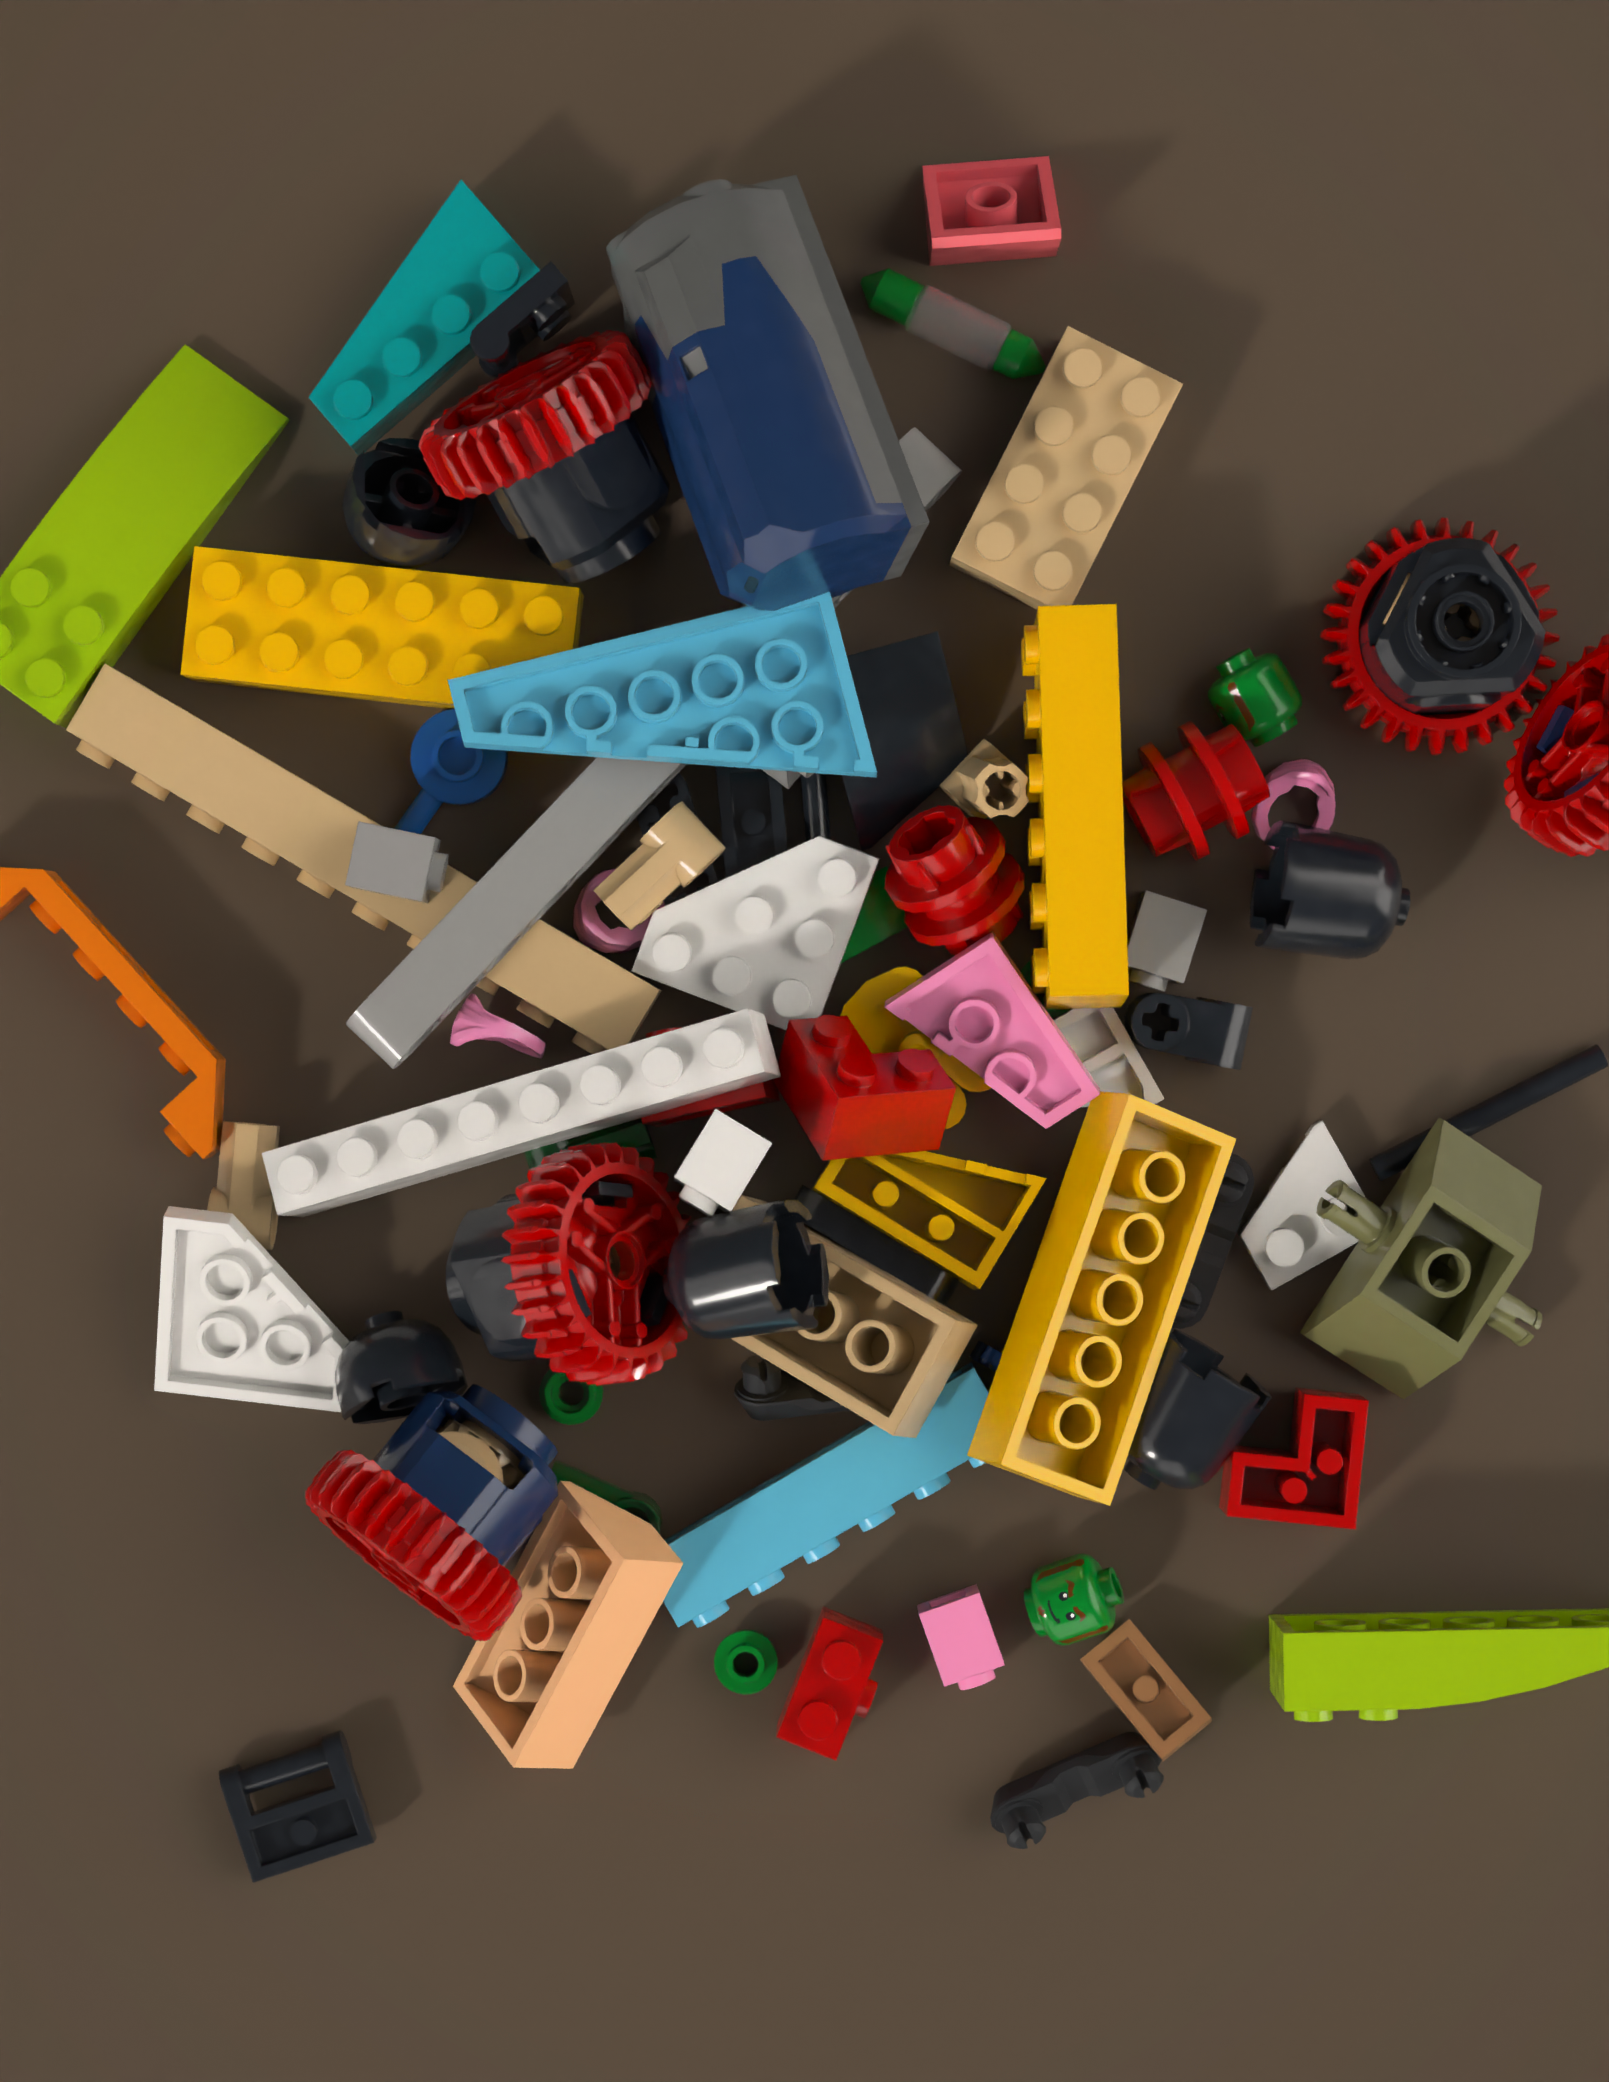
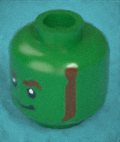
(1255, 696)
(1073, 1599)

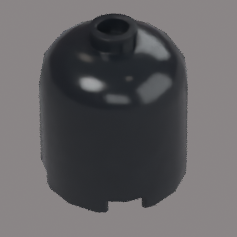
(1326, 893)
(747, 1272)
(1191, 1416)

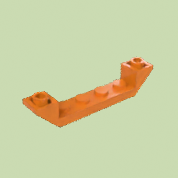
(196, 1111)

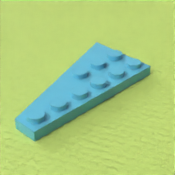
(696, 692)

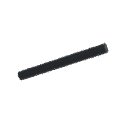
(1498, 1106)

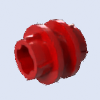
(1194, 790)
(953, 879)

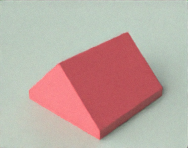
(991, 211)

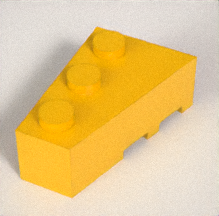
(935, 1205)

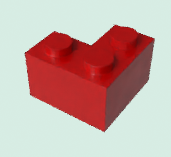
(858, 1099)
(1313, 1479)

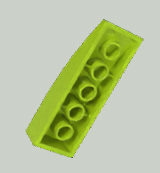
(126, 530)
(1426, 1658)

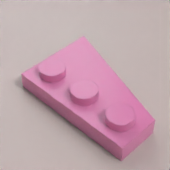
(999, 1029)

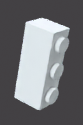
(720, 1164)

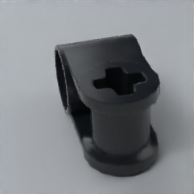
(1199, 1028)

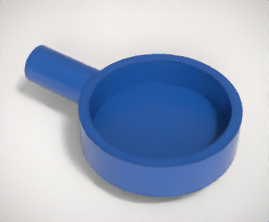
(449, 771)

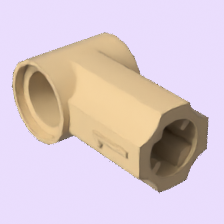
(987, 784)
(669, 856)
(243, 1179)

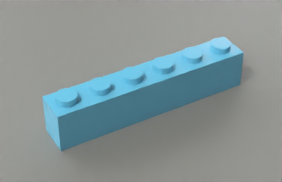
(818, 1500)

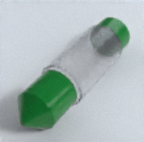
(952, 324)

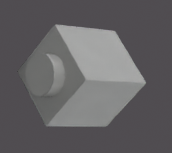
(396, 863)
(1162, 940)

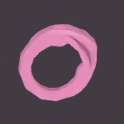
(1299, 773)
(594, 932)
(476, 1023)

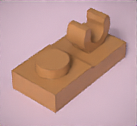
(1146, 1690)

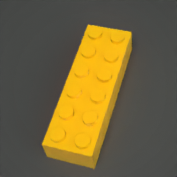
(363, 626)
(1079, 807)
(1102, 1296)

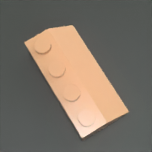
(585, 1605)

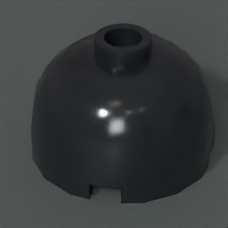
(399, 509)
(394, 1367)

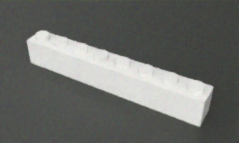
(522, 1113)

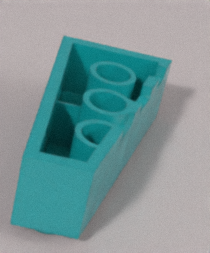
(422, 321)

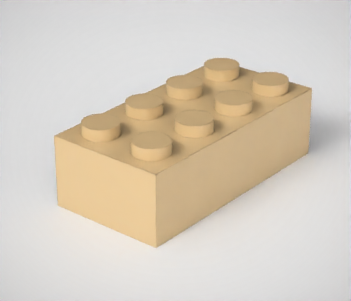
(1065, 472)
(875, 1342)

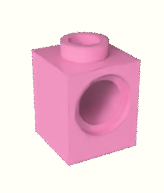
(961, 1638)

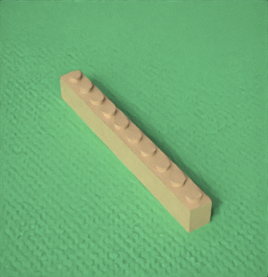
(317, 834)

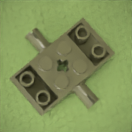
(1447, 1207)

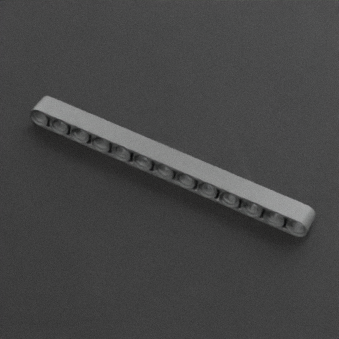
(544, 865)

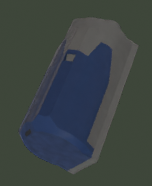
(765, 395)

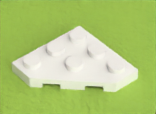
(764, 934)
(238, 1320)

